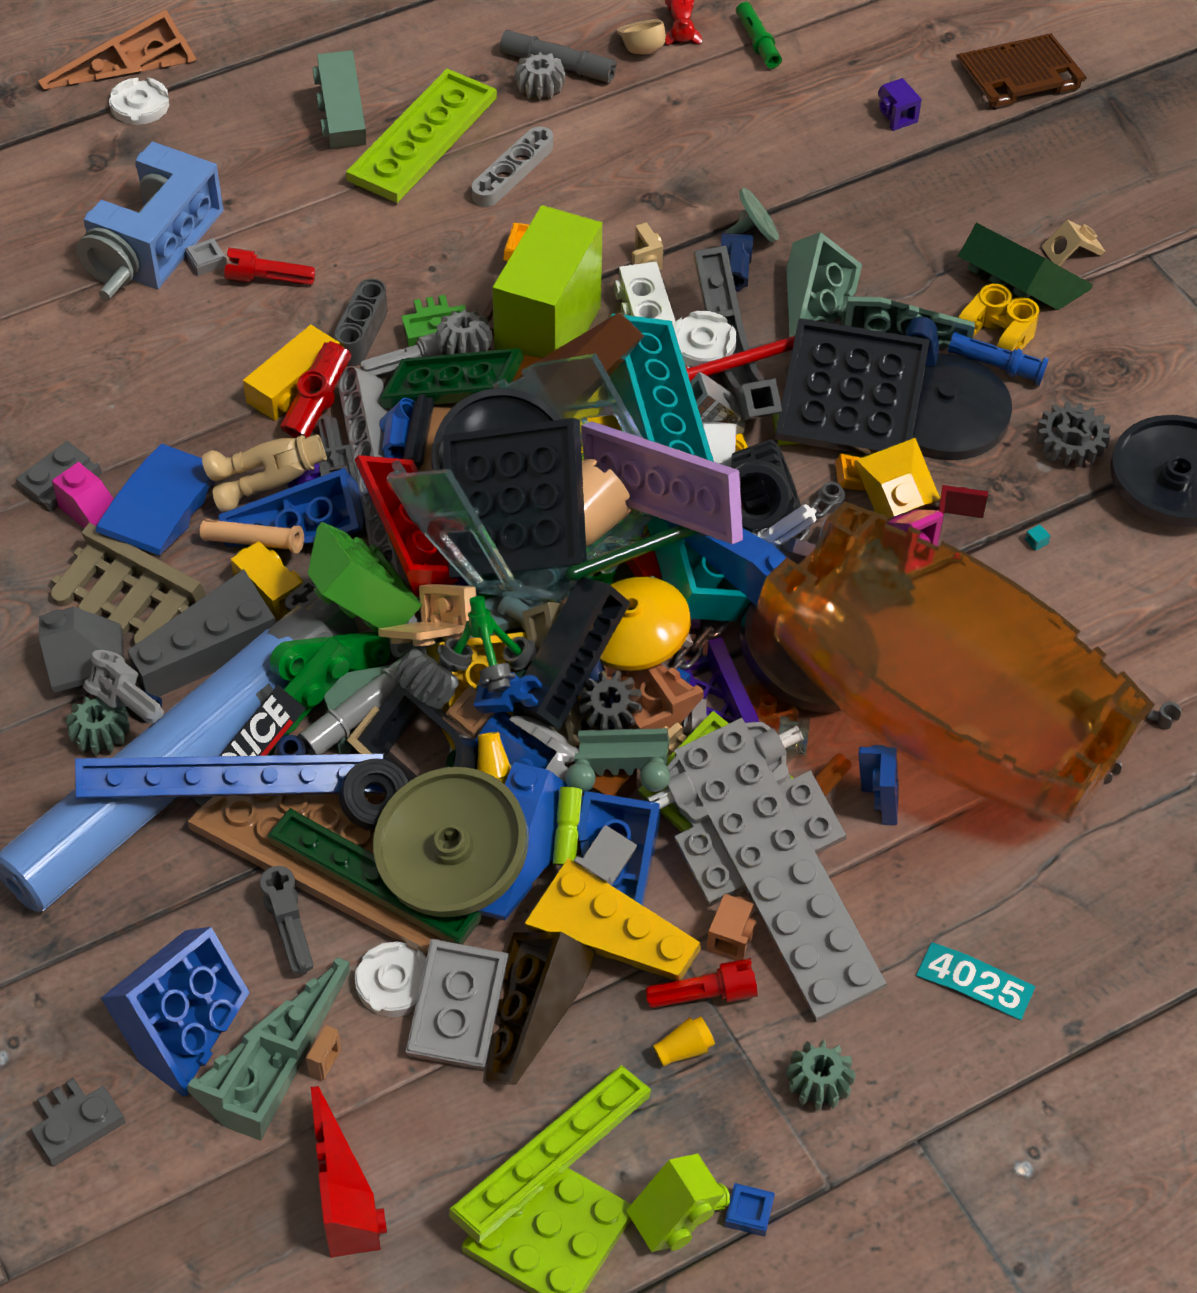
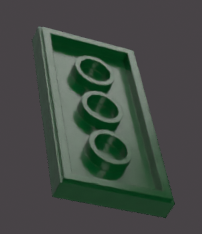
(450, 376)

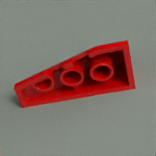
(346, 1198)

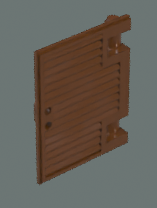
(1021, 68)

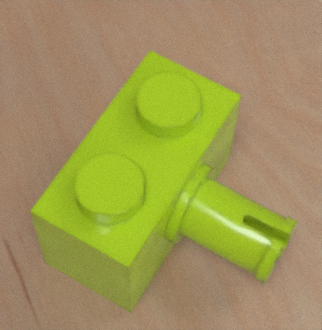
(677, 1202)

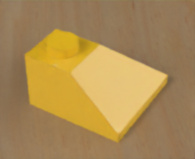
(897, 479)

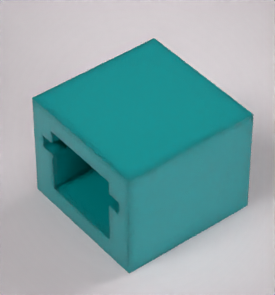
(1037, 537)

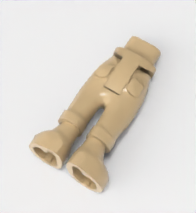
(282, 462)

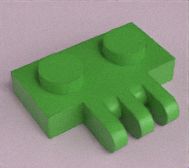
(426, 319)

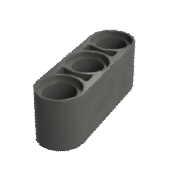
(362, 319)

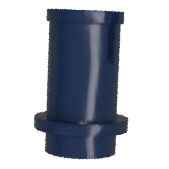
(292, 741)

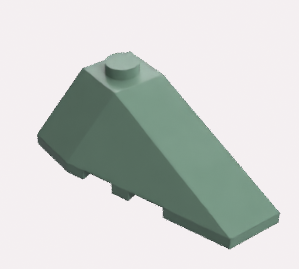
(818, 279)
(894, 316)

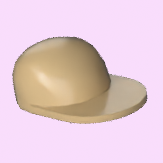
(643, 36)

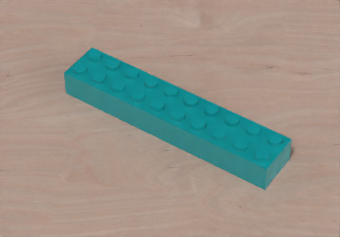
(665, 411)

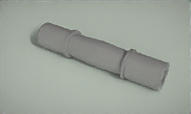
(349, 714)

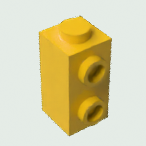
(268, 576)

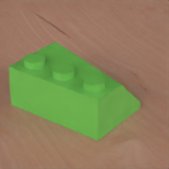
(359, 579)

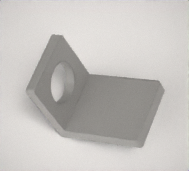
(607, 855)

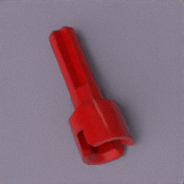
(251, 266)
(731, 981)

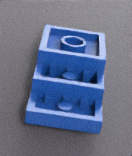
(157, 500)

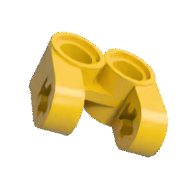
(996, 309)

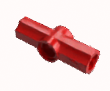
(323, 374)

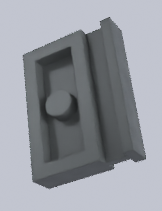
(38, 479)

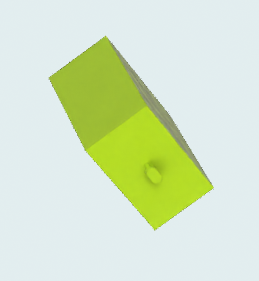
(549, 284)

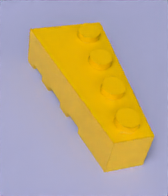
(612, 924)

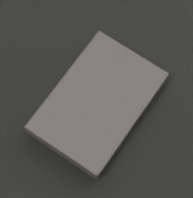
(457, 1004)

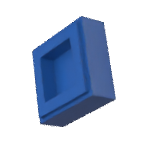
(749, 1209)

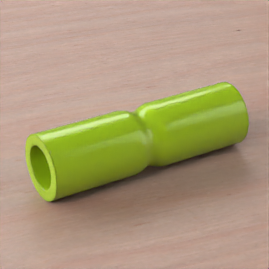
(567, 819)

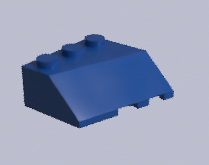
(178, 1006)

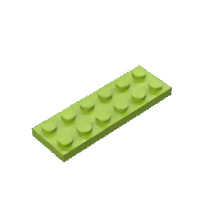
(421, 135)

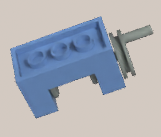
(179, 207)

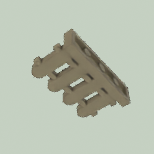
(126, 561)

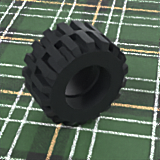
(757, 490)

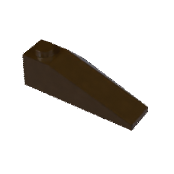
(540, 985)

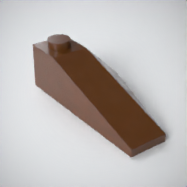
(609, 340)

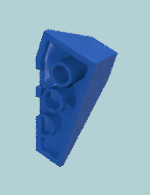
(538, 797)
(633, 820)

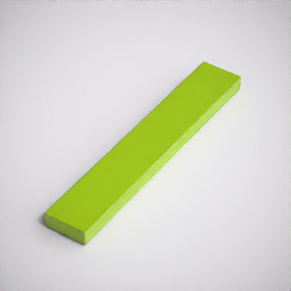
(549, 1154)

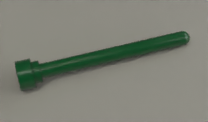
(628, 552)

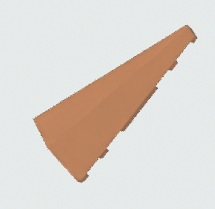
(143, 48)

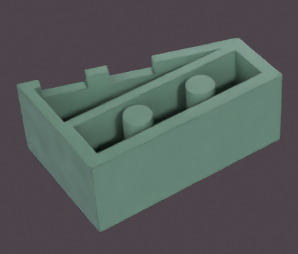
(339, 99)

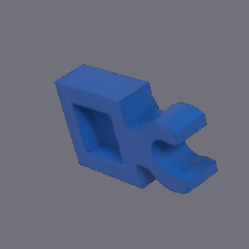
(505, 700)

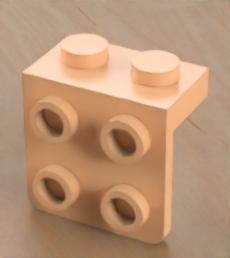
(442, 615)

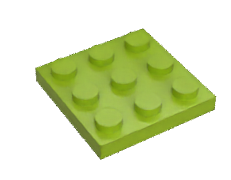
(555, 1237)

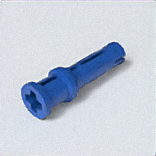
(1014, 361)

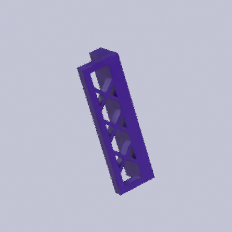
(728, 682)

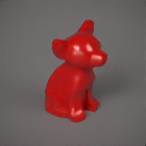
(682, 28)

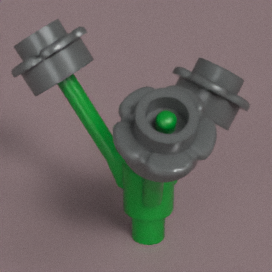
(517, 652)

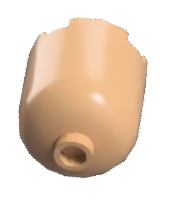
(603, 501)

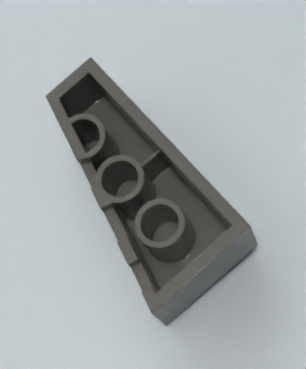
(201, 637)

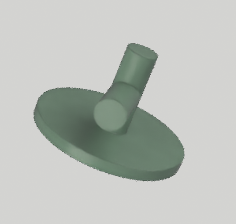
(753, 215)

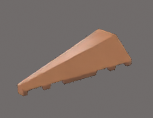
(664, 695)

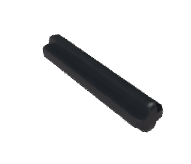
(419, 430)

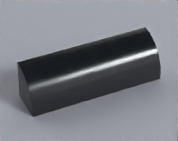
(573, 649)

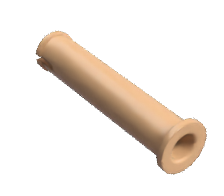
(250, 534)

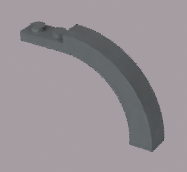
(752, 392)

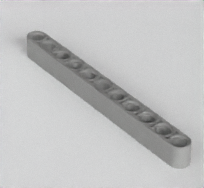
(362, 416)

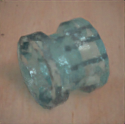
(803, 725)

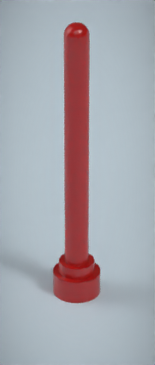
(742, 358)

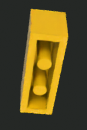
(274, 383)

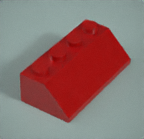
(415, 552)

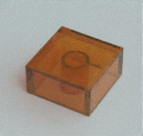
(768, 706)

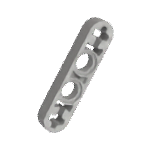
(517, 168)

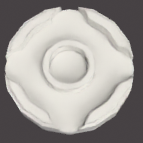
(139, 101)
(704, 337)
(390, 979)

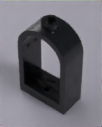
(395, 717)

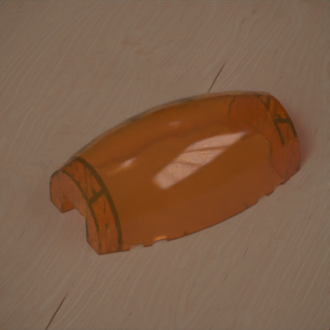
(953, 665)

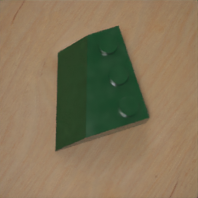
(1020, 268)

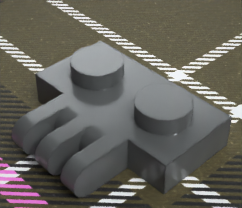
(75, 1121)

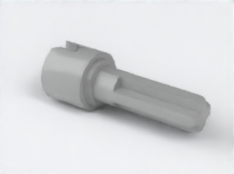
(387, 363)

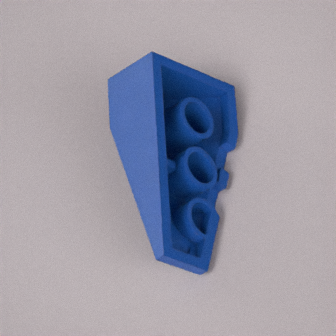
(324, 499)
(742, 563)

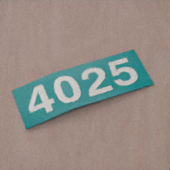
(976, 979)

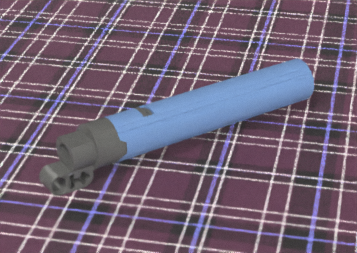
(83, 832)

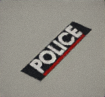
(263, 728)

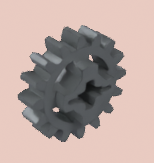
(1073, 433)

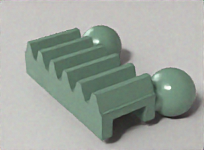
(621, 750)

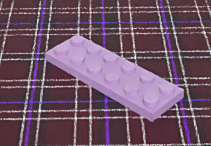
(669, 481)

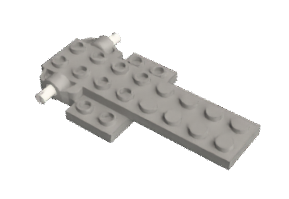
(764, 836)

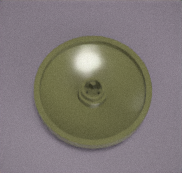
(451, 841)

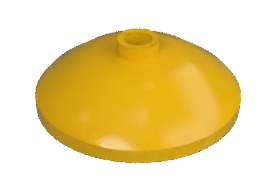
(650, 630)

